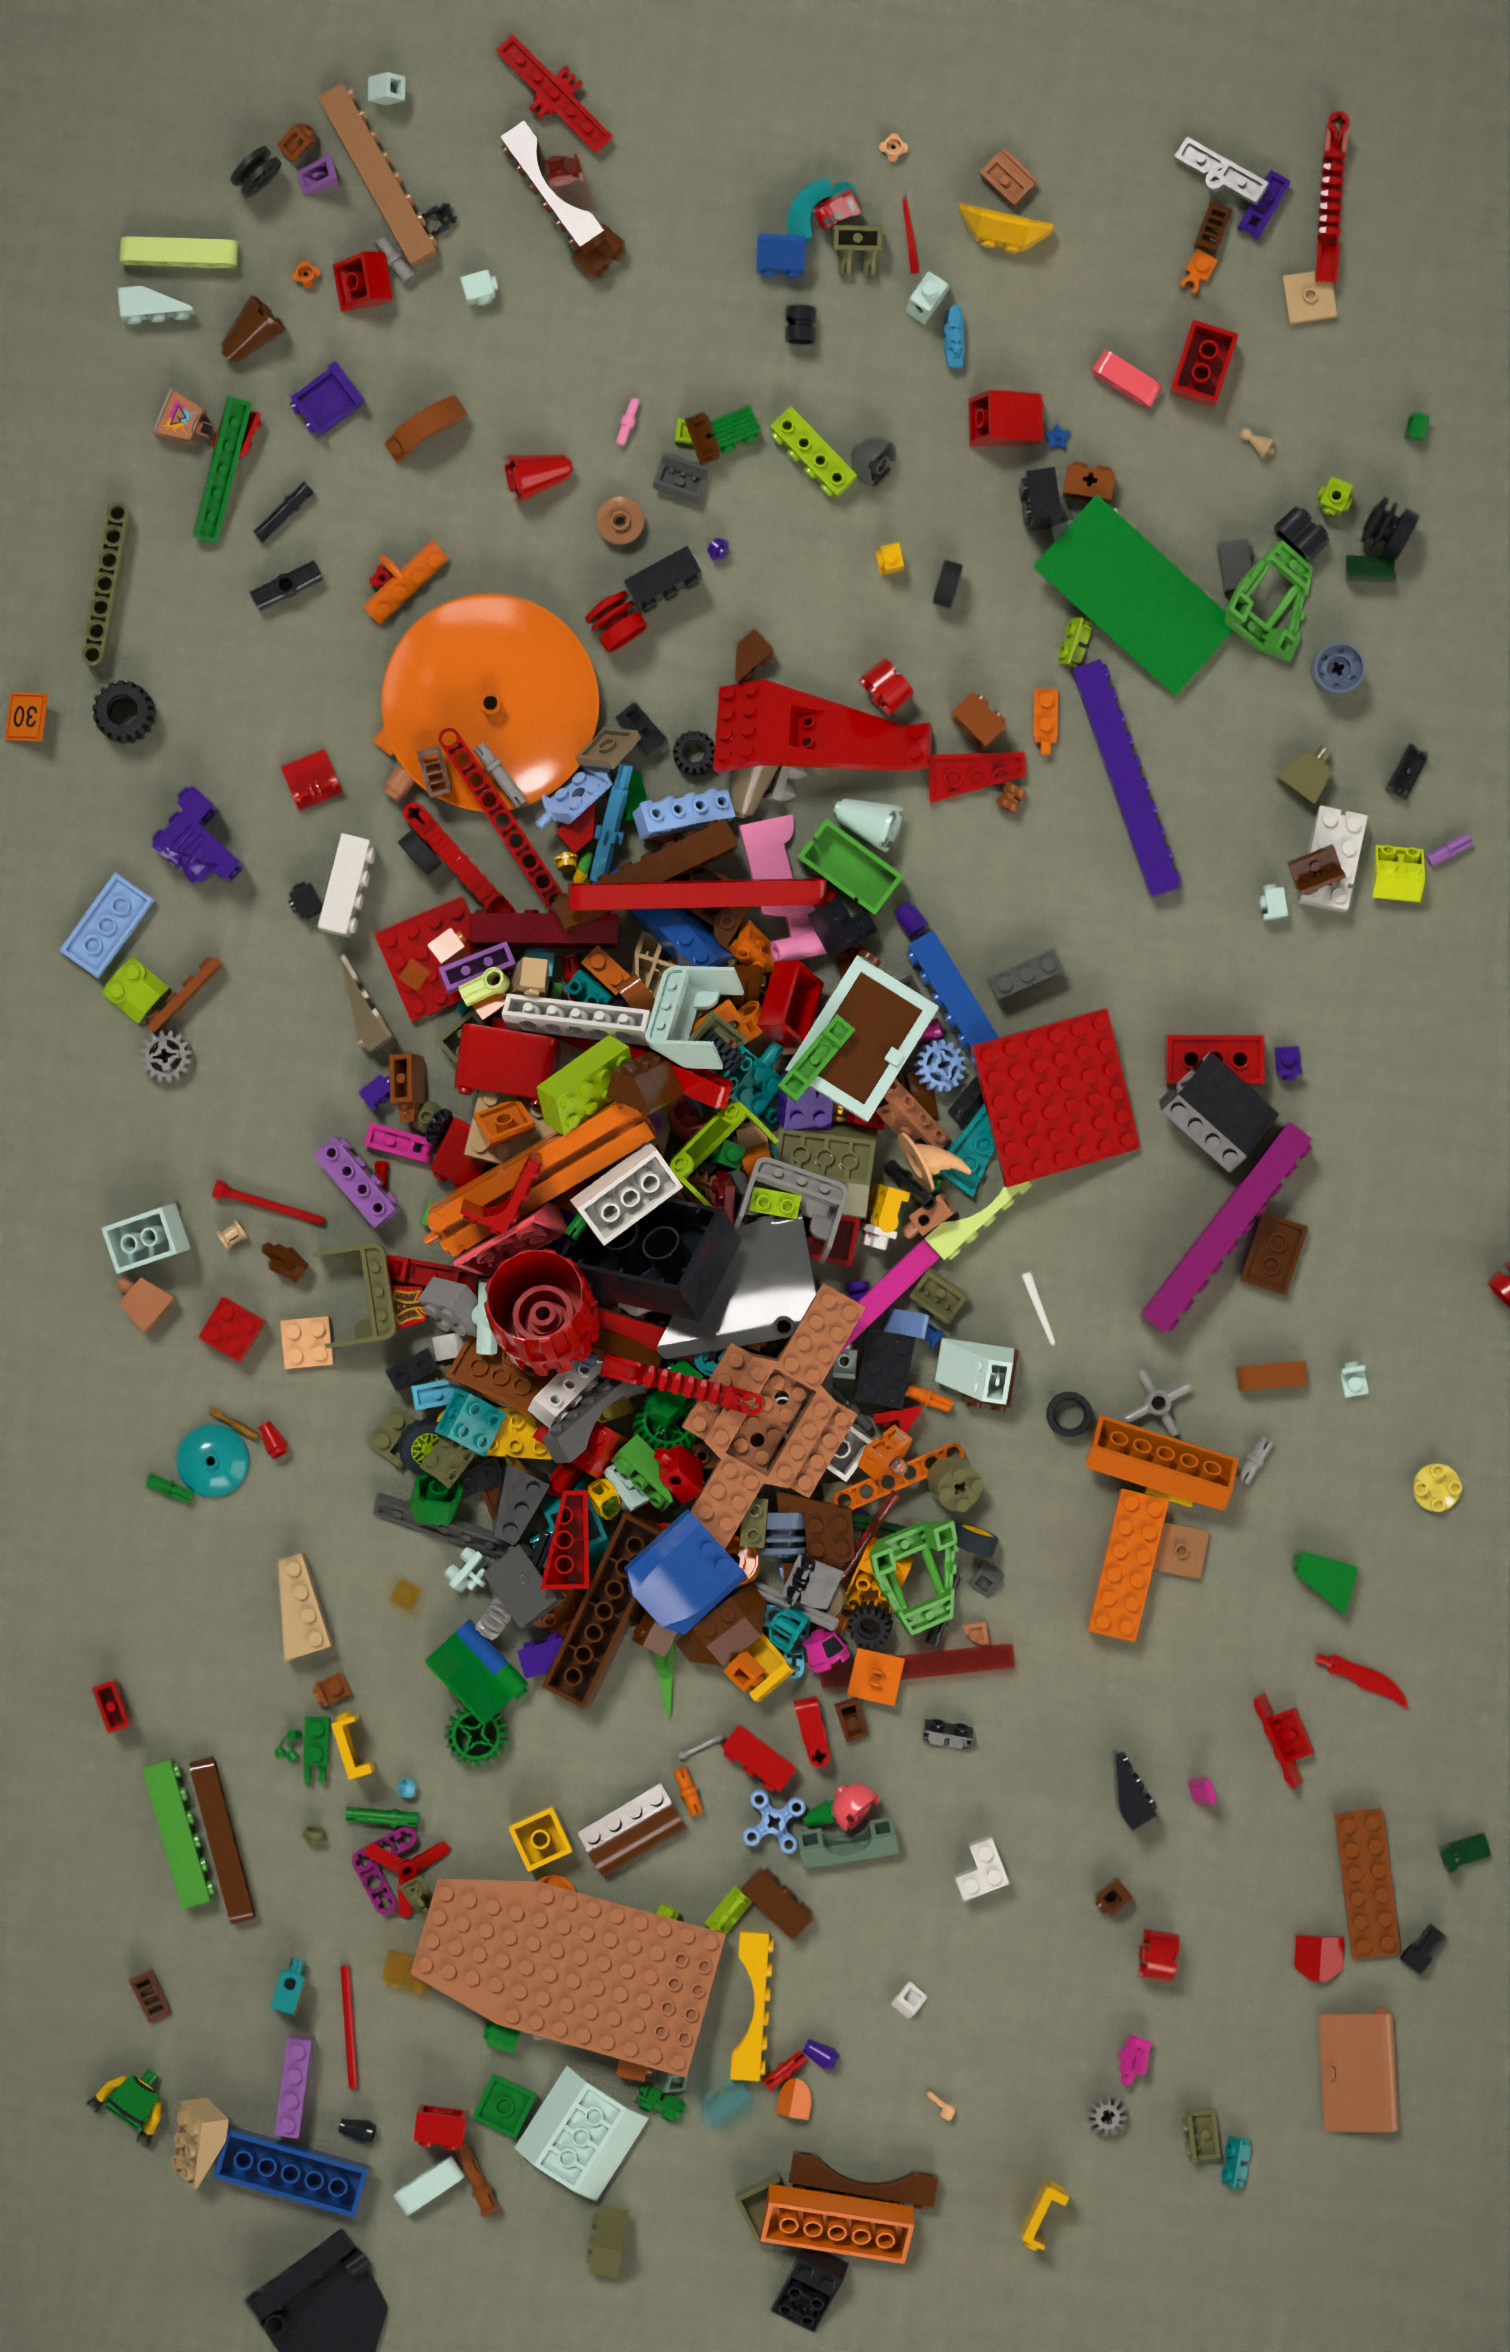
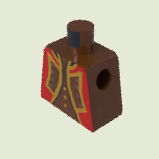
(407, 1307)

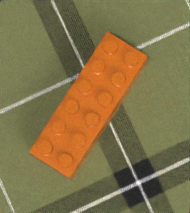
(1161, 1463)
(1127, 1565)
(837, 2223)

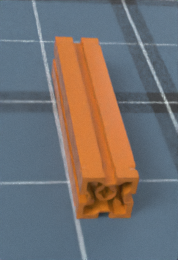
(564, 1160)

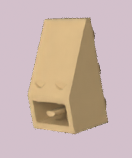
(198, 2139)

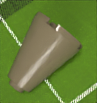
(748, 788)

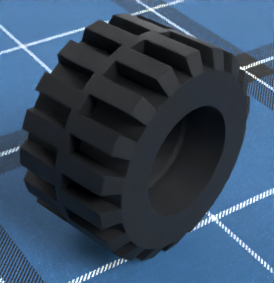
(115, 693)

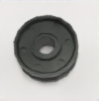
(255, 171)

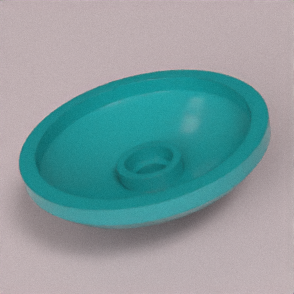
(230, 1460)

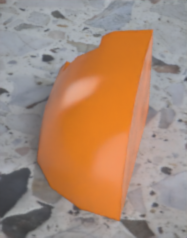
(794, 2100)

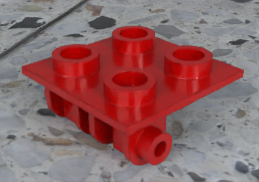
(311, 779)

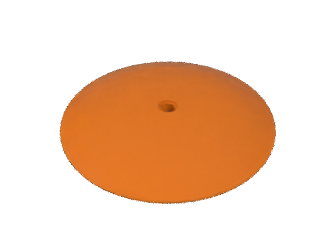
(501, 651)

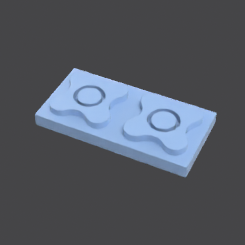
(107, 925)

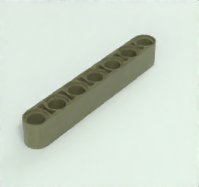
(102, 573)

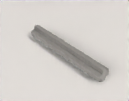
(816, 1616)

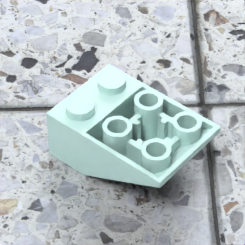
(976, 1369)

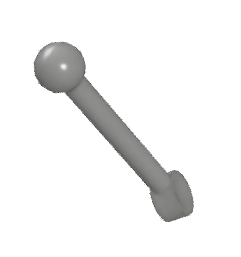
(682, 1755)

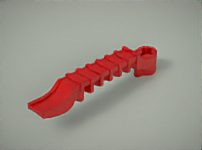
(1329, 221)
(456, 859)
(678, 1383)

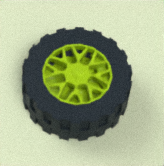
(417, 1443)

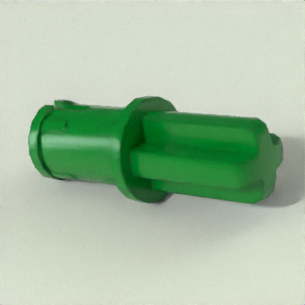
(169, 1488)

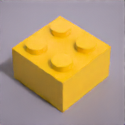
(540, 1838)

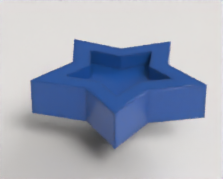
(1057, 437)

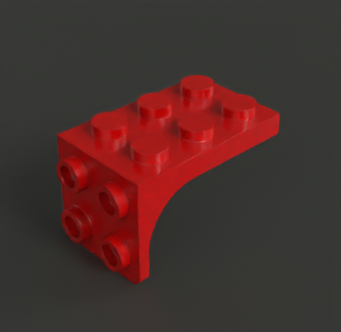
(501, 1216)

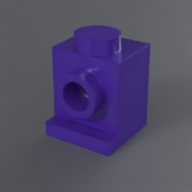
(376, 1092)

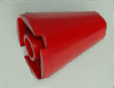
(535, 473)

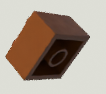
(978, 720)

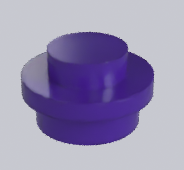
(718, 549)

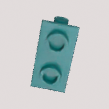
(1233, 2173)

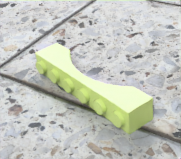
(950, 1235)

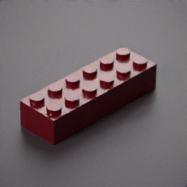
(538, 930)

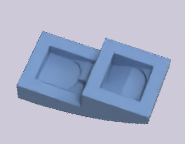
(905, 1323)

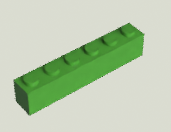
(178, 1834)

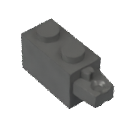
(1234, 562)

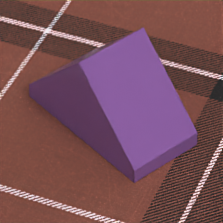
(318, 176)

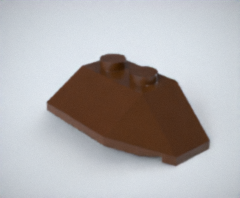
(726, 1629)

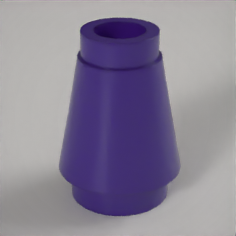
(821, 2054)

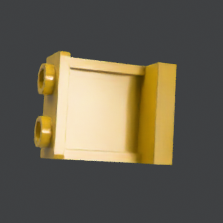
(775, 1665)
(347, 1748)
(1047, 2192)

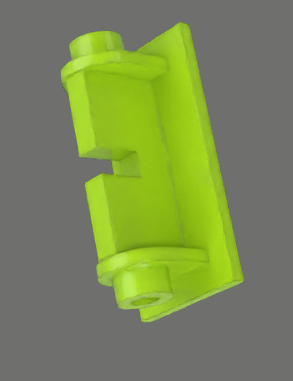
(1076, 631)
(774, 1202)
(728, 1911)

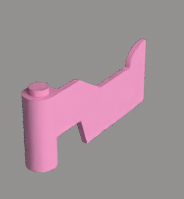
(768, 859)

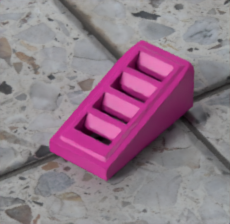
(1202, 1790)

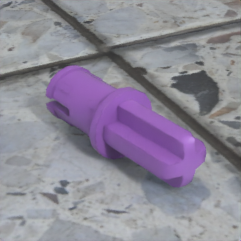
(1449, 849)

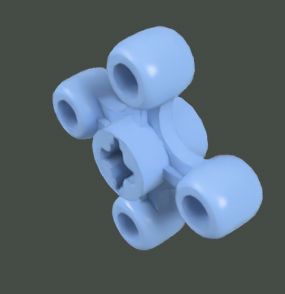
(763, 1827)

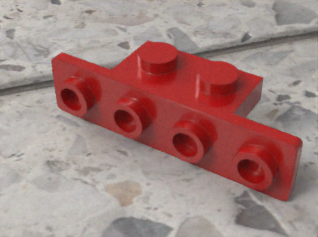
(1287, 1737)

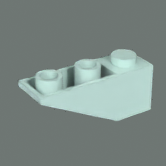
(142, 303)

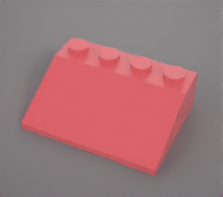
(529, 1231)

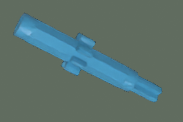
(609, 832)

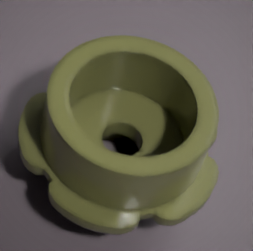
(314, 1835)

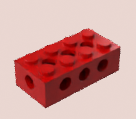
(1224, 1046)

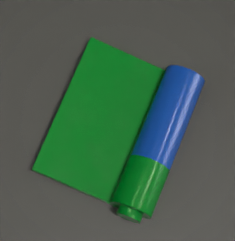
(476, 1672)

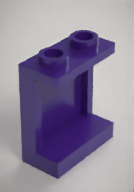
(327, 400)

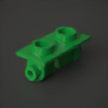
(651, 2101)

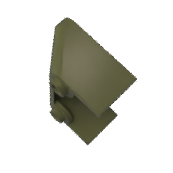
(374, 1263)

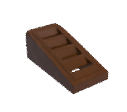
(1206, 245)
(439, 791)
(134, 1982)

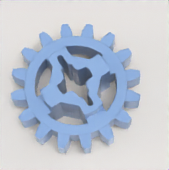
(935, 1055)

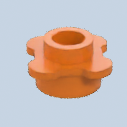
(303, 267)

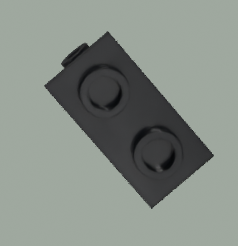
(967, 1103)
(480, 1477)
(937, 1730)

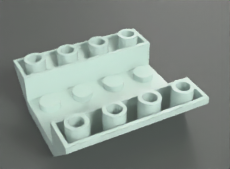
(580, 2134)

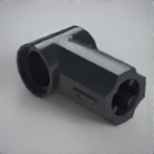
(1419, 1953)

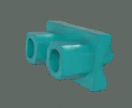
(587, 990)

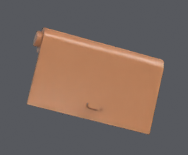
(1365, 2081)

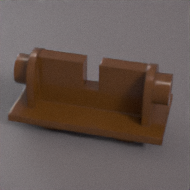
(705, 447)

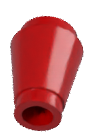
(273, 1441)

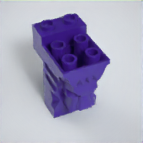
(193, 847)

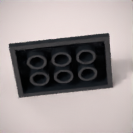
(1218, 1111)

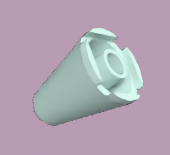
(870, 820)

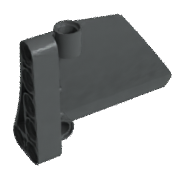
(764, 1284)

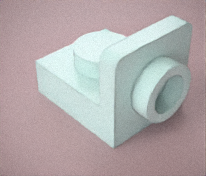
(1353, 1379)

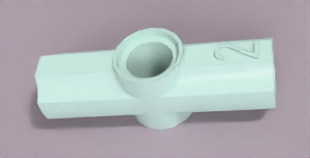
(485, 1340)

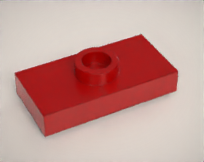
(563, 1478)

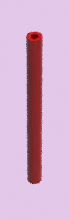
(349, 2027)

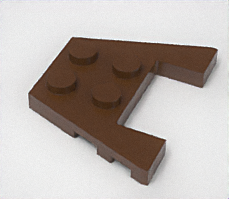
(827, 1529)

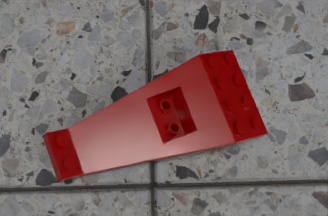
(770, 727)

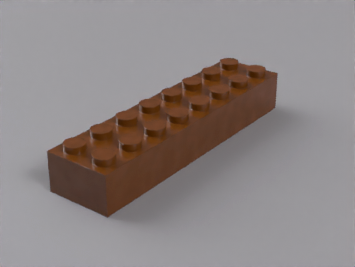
(601, 1617)

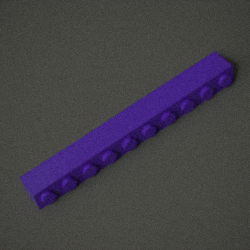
(1125, 778)

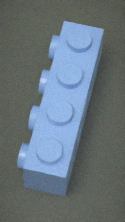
(682, 814)

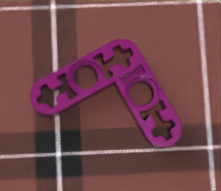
(374, 1869)

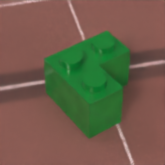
(667, 1407)

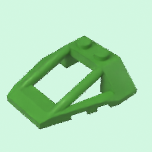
(1260, 635)
(915, 1538)

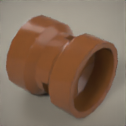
(1011, 798)

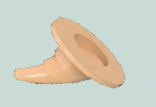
(928, 1160)

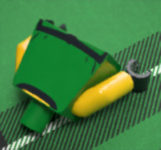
(132, 2102)

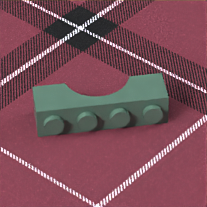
(873, 1841)

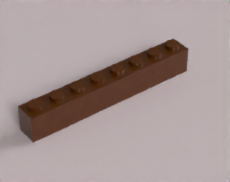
(665, 865)

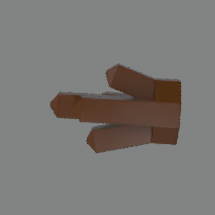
(285, 1261)

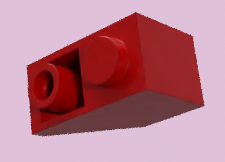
(579, 832)

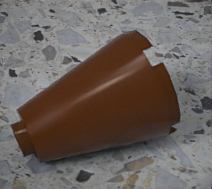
(251, 330)

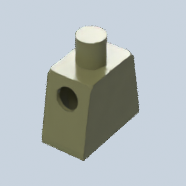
(1307, 775)

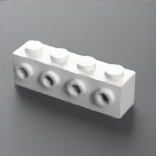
(564, 1392)

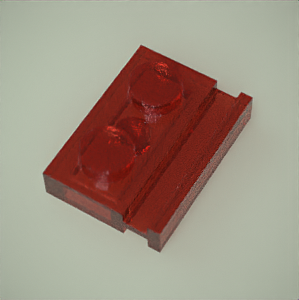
(562, 171)

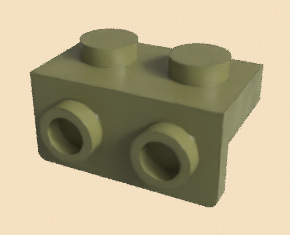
(938, 1296)
(447, 1461)
(1202, 2134)

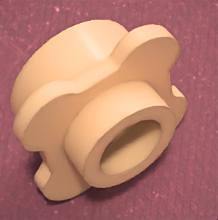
(893, 154)

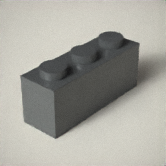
(1025, 975)

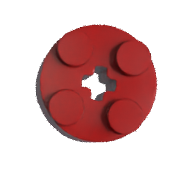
(886, 686)
(1158, 1955)

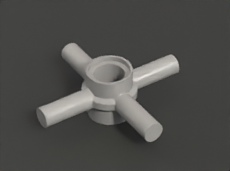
(1168, 1397)

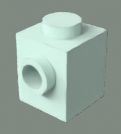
(386, 88)
(479, 287)

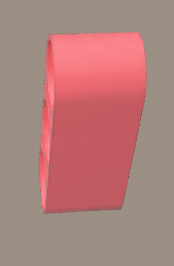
(1126, 378)

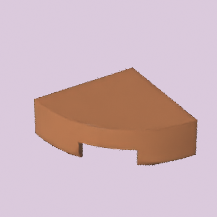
(977, 1632)

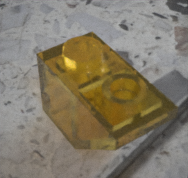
(398, 1970)

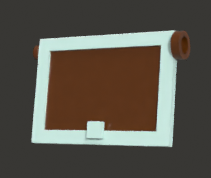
(887, 1026)

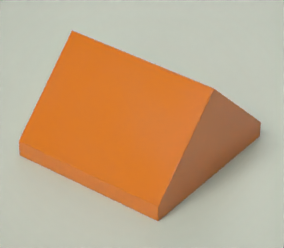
(503, 1123)

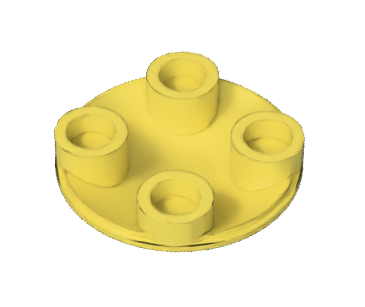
(1436, 1487)

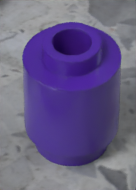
(911, 919)

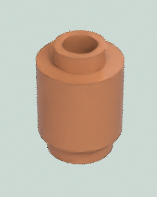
(398, 784)

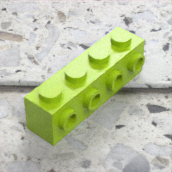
(813, 452)

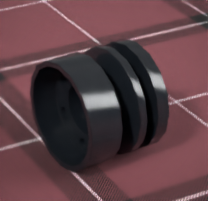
(1389, 528)

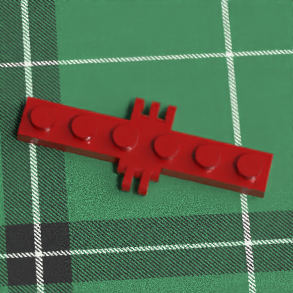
(554, 94)

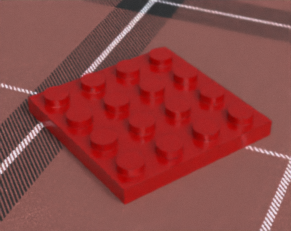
(411, 940)

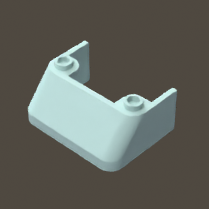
(678, 998)

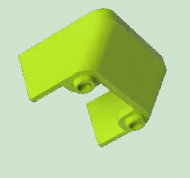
(708, 1139)

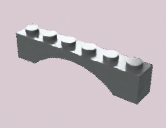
(571, 1436)

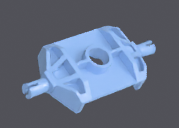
(566, 803)

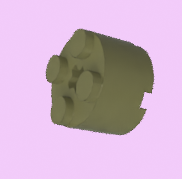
(955, 1483)

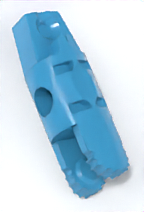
(954, 337)

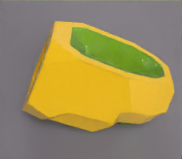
(604, 1498)

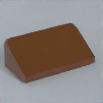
(924, 1097)

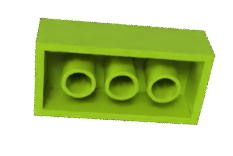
(581, 1085)

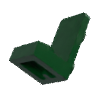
(1464, 1851)

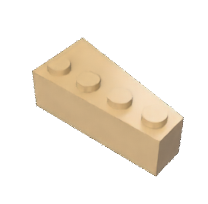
(530, 978)
(301, 1611)

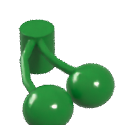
(291, 1755)

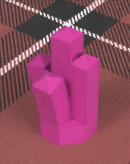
(1134, 2058)

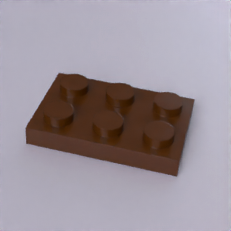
(1273, 1253)

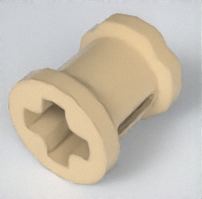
(232, 1234)

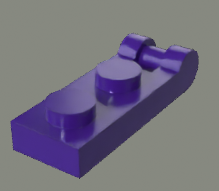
(1266, 205)

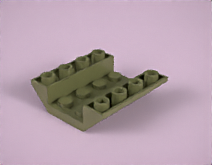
(839, 1154)

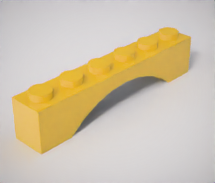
(746, 2056)

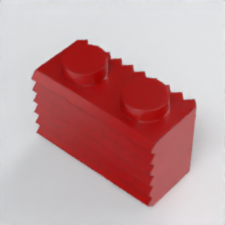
(112, 1706)

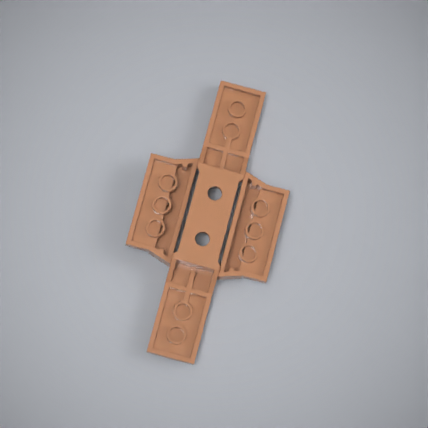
(812, 1439)

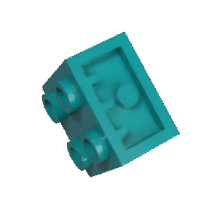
(470, 1422)

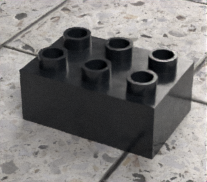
(662, 1261)

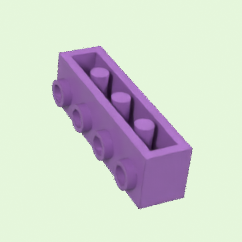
(357, 1182)

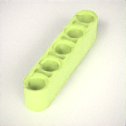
(178, 252)

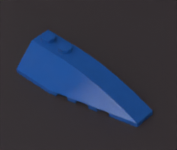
(683, 936)

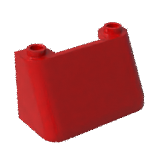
(504, 1061)

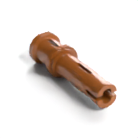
(481, 2189)

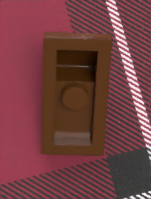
(851, 1719)

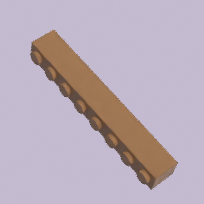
(377, 175)

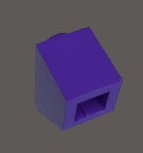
(538, 1657)

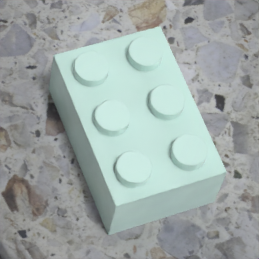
(146, 1238)

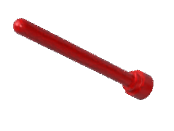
(223, 1190)

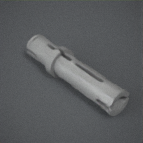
(494, 767)

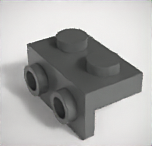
(681, 477)

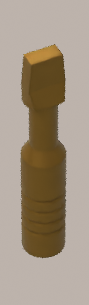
(235, 1424)

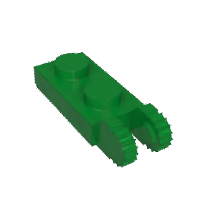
(316, 1746)

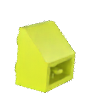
(1398, 873)

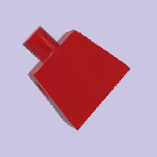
(680, 1472)

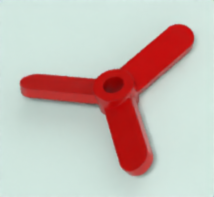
(397, 1865)

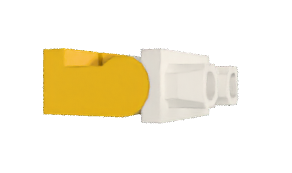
(882, 1215)

